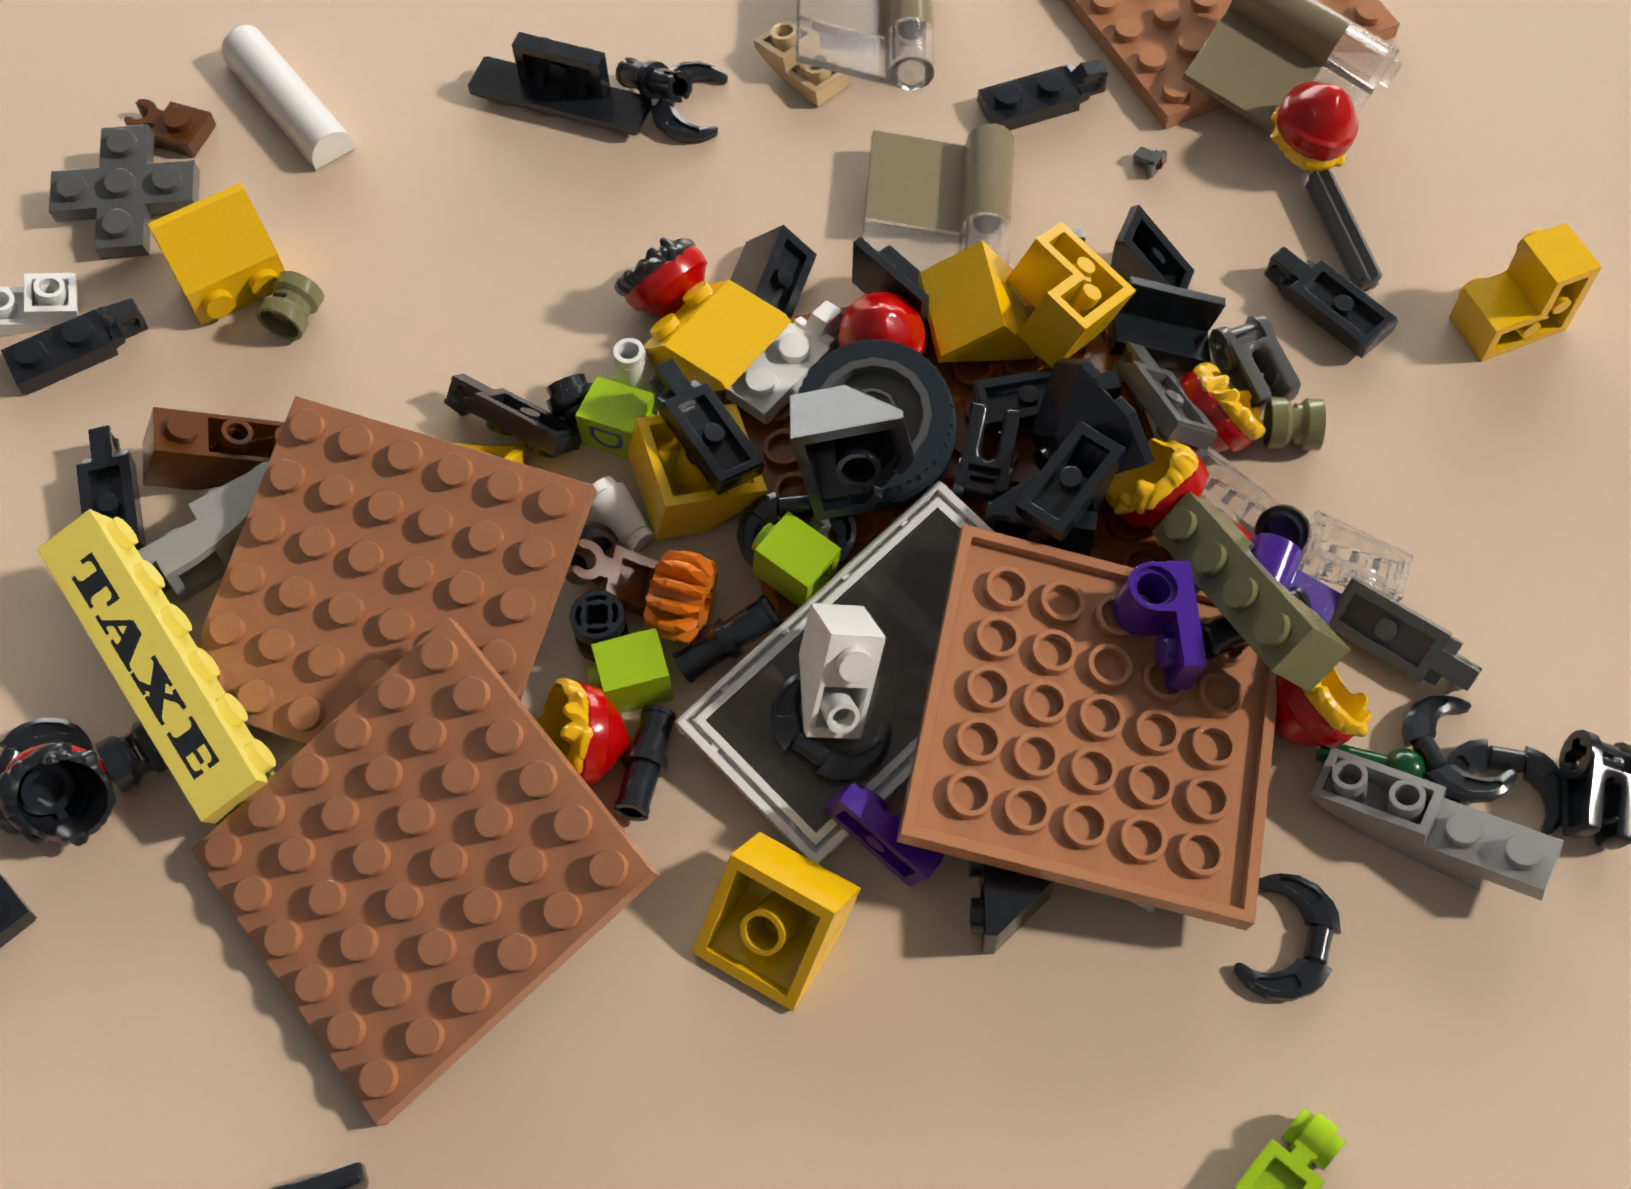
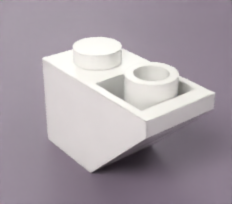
(838, 669)

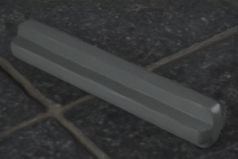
(1344, 230)

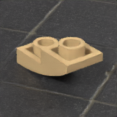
(779, 51)

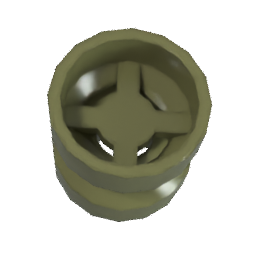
(290, 305)
(1300, 424)

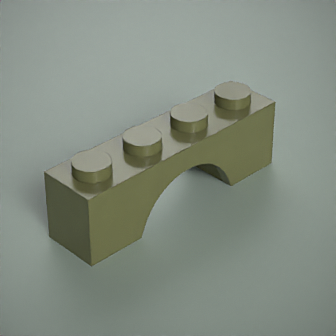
(1265, 614)

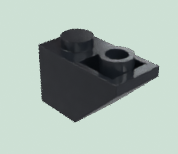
(1004, 903)

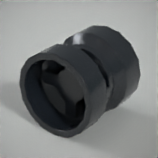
(587, 621)
(124, 761)

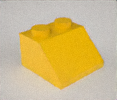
(218, 253)
(716, 333)
(674, 488)
(774, 919)

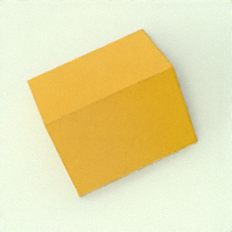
(974, 308)

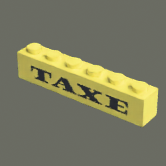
(158, 664)

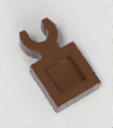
(177, 127)
(618, 572)

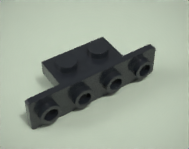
(562, 83)

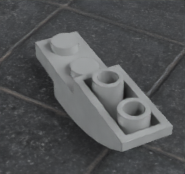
(200, 551)
(1437, 832)

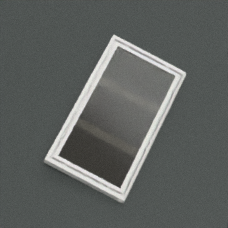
(904, 588)

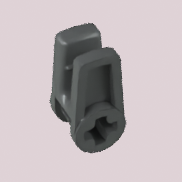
(1251, 357)

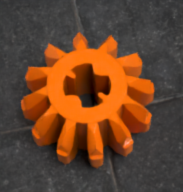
(681, 596)

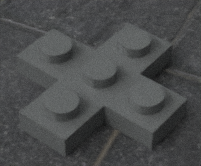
(123, 191)

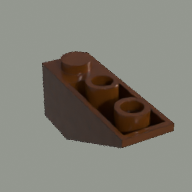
(203, 448)

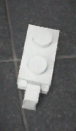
(785, 363)

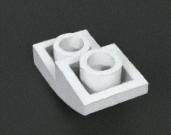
(39, 304)

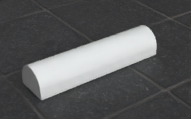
(285, 96)

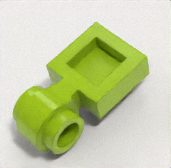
(1311, 1141)

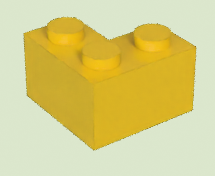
(1071, 294)
(1528, 299)

